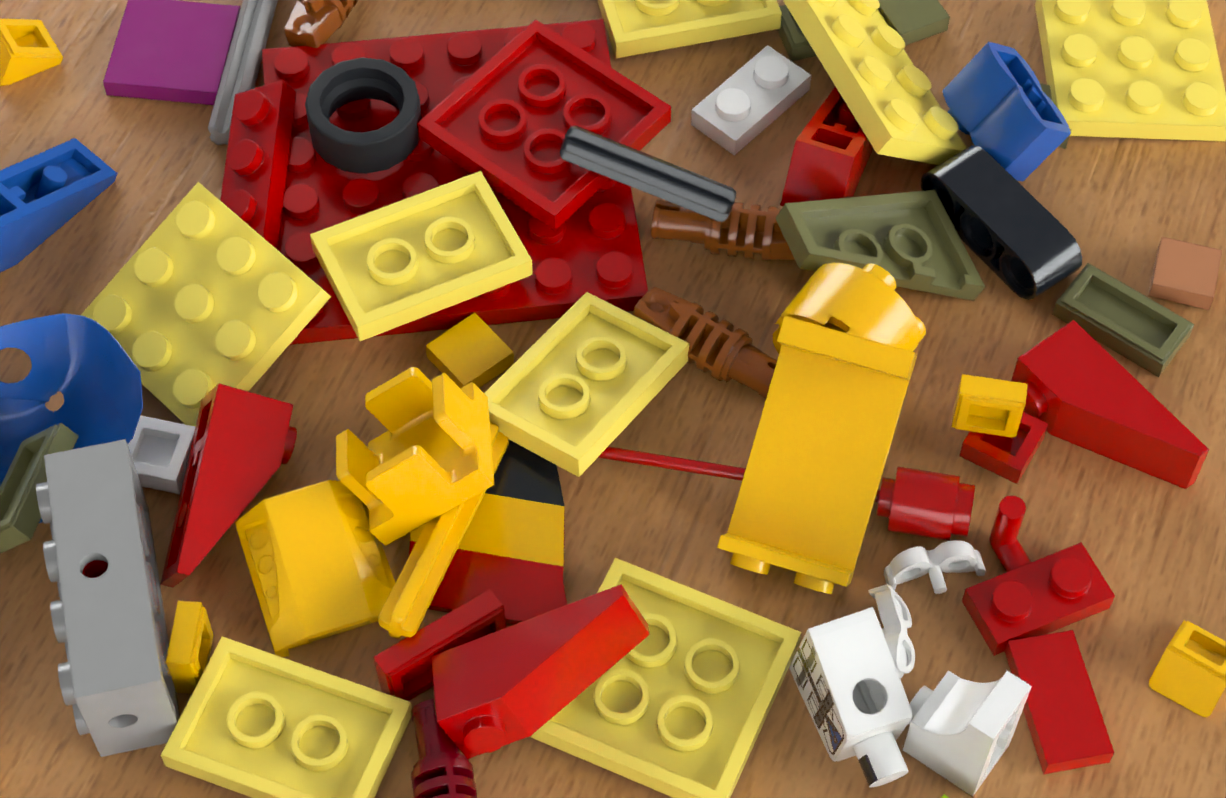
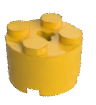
(857, 304)

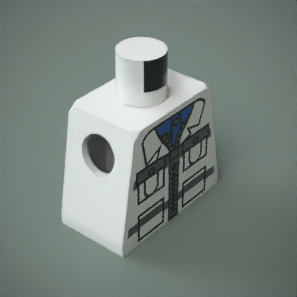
(854, 694)

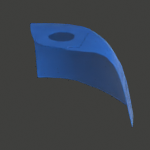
(83, 364)

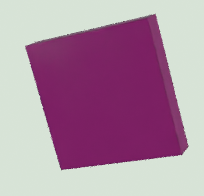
(171, 50)

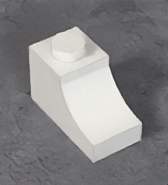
(965, 726)

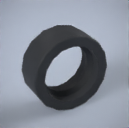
(357, 81)

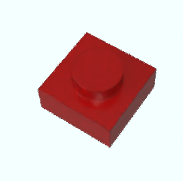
(1003, 454)

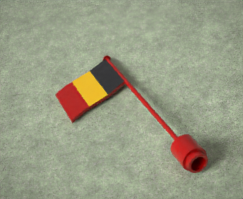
(520, 526)

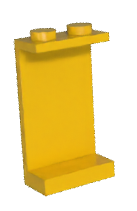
(818, 455)

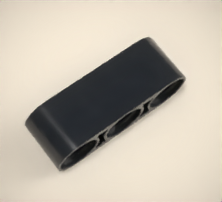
(1003, 223)

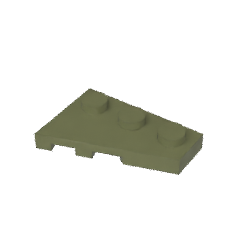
(897, 231)

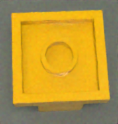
(426, 460)

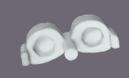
(947, 557)
(896, 621)

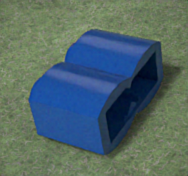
(1006, 110)

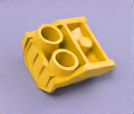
(314, 564)

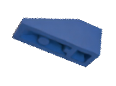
(46, 194)

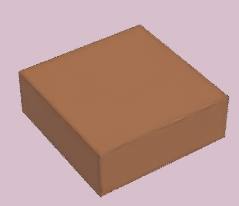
(1185, 273)

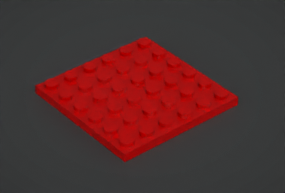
(588, 253)

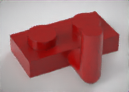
(1036, 594)

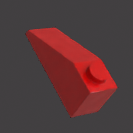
(827, 155)
(1104, 408)
(232, 456)
(528, 672)

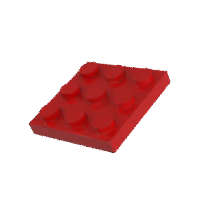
(518, 111)

